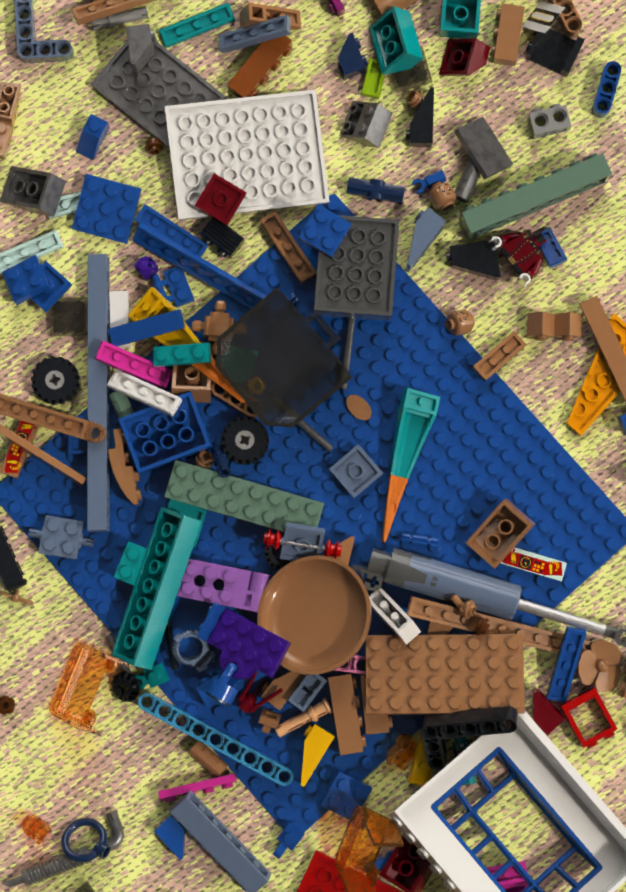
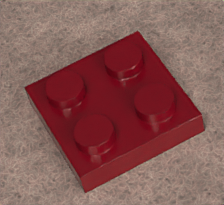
(220, 199)

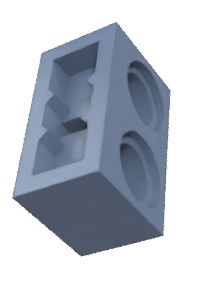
(307, 691)

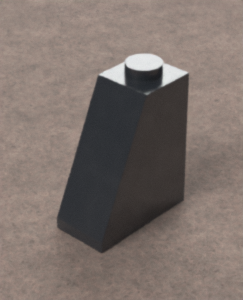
(475, 259)

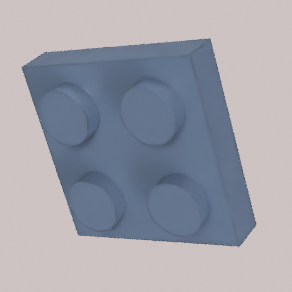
(356, 471)

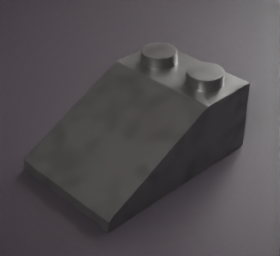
(33, 190)

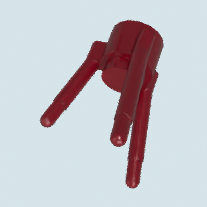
(248, 701)

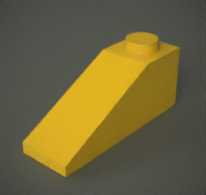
(315, 746)

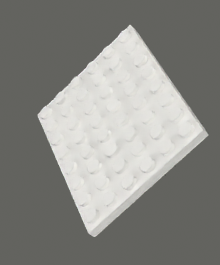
(255, 143)

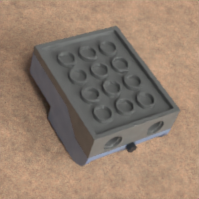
(361, 272)

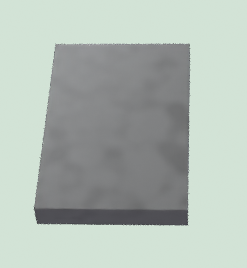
(483, 148)

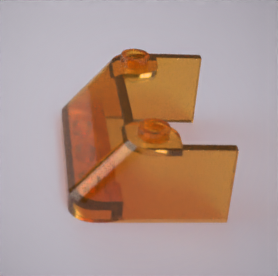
(80, 684)
(361, 846)

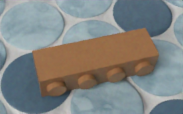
(345, 714)

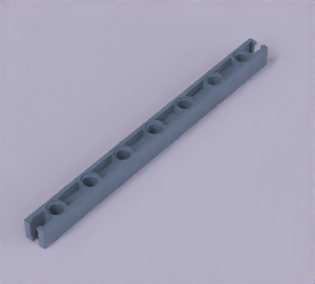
(98, 394)

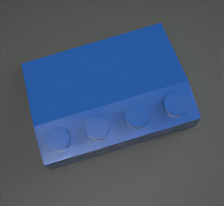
(161, 439)

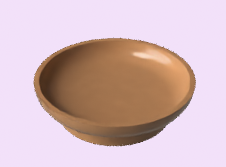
(319, 610)

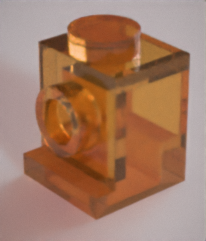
(36, 827)

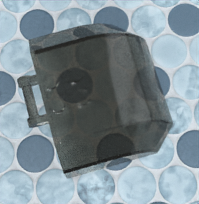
(280, 361)

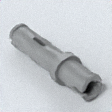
(120, 18)

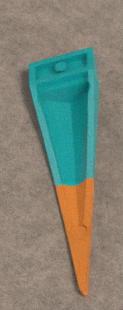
(412, 427)

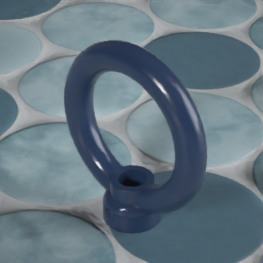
(101, 848)

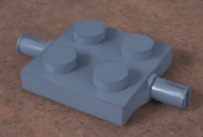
(61, 537)

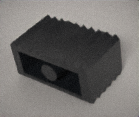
(222, 237)

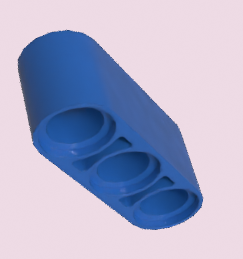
(610, 81)

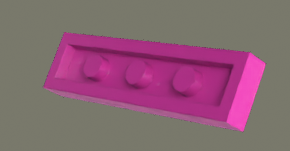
(133, 365)
(206, 786)

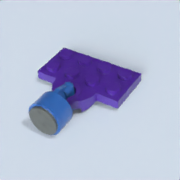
(244, 650)

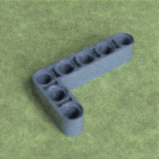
(30, 42)

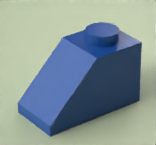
(92, 136)
(173, 835)

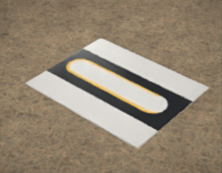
(543, 17)

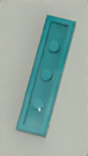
(197, 25)

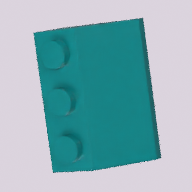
(395, 41)

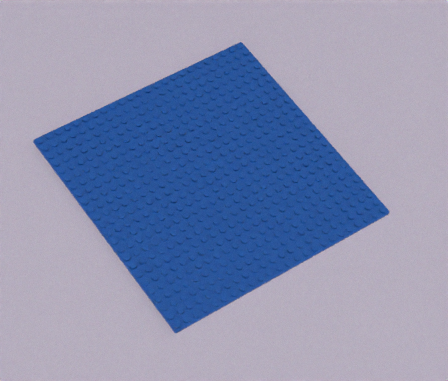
(473, 458)

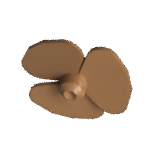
(600, 660)

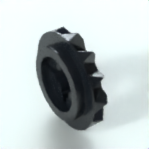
(130, 682)

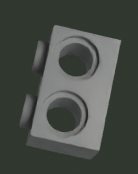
(550, 125)

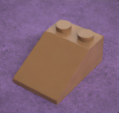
(188, 378)
(500, 533)

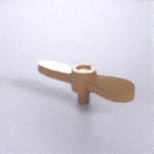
(15, 597)

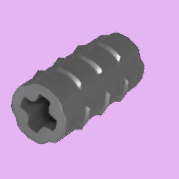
(467, 182)

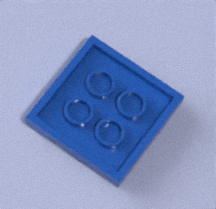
(106, 208)

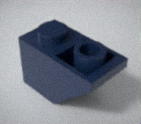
(350, 58)

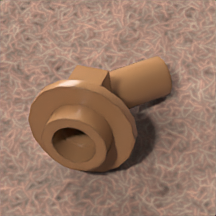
(466, 609)

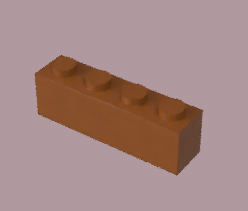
(259, 66)

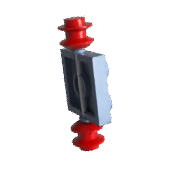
(301, 542)

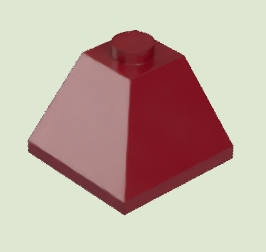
(464, 57)
(545, 713)

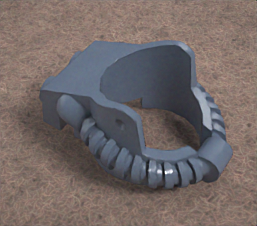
(198, 661)

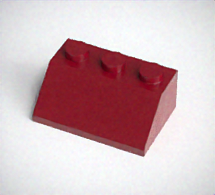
(407, 868)

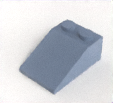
(427, 228)

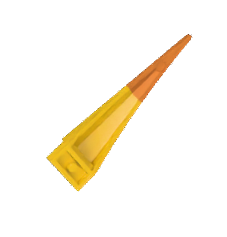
(155, 304)

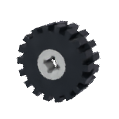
(65, 381)
(254, 440)

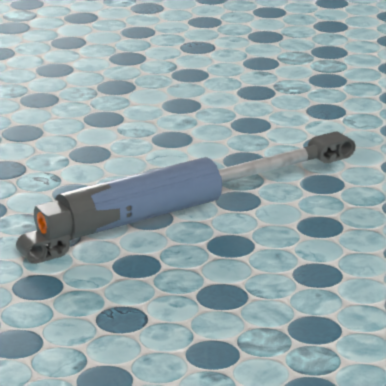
(489, 593)

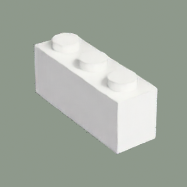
(393, 616)

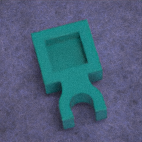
(153, 677)

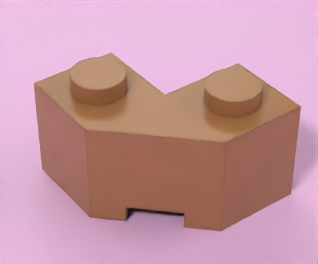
(549, 325)

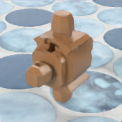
(214, 324)

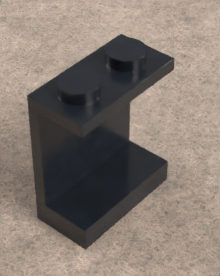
(554, 51)

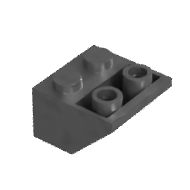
(366, 123)

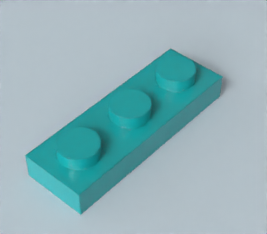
(182, 354)

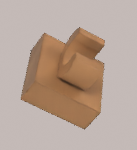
(269, 719)

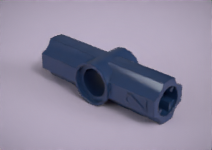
(376, 190)

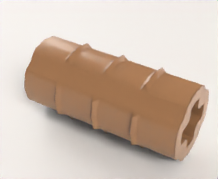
(208, 758)

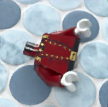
(521, 253)

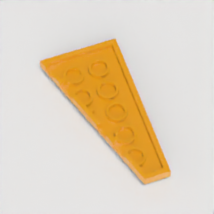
(598, 387)

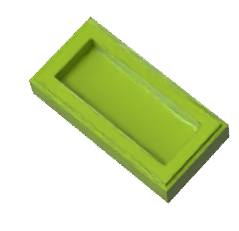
(373, 80)

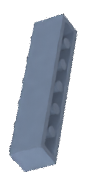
(220, 843)

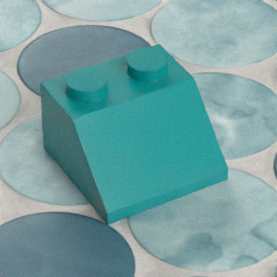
(130, 563)

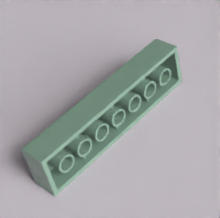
(535, 196)
(240, 498)

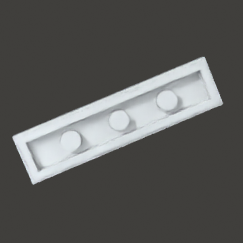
(144, 392)

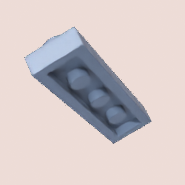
(254, 34)

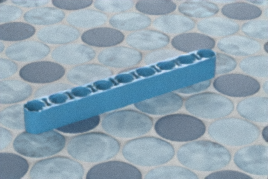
(206, 739)

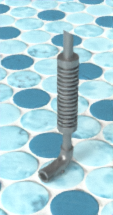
(57, 865)

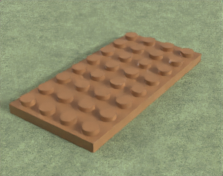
(444, 673)

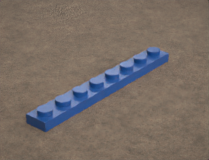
(197, 266)

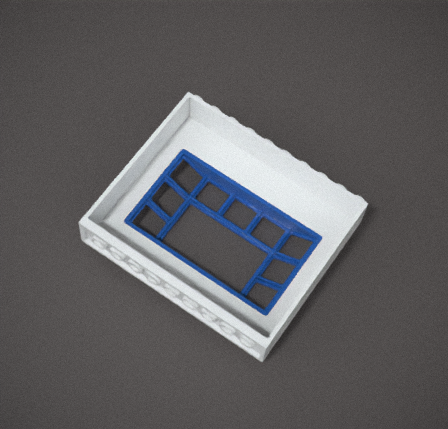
(552, 786)

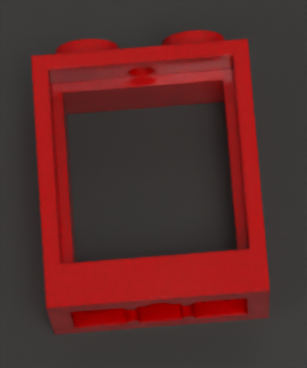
(578, 700)

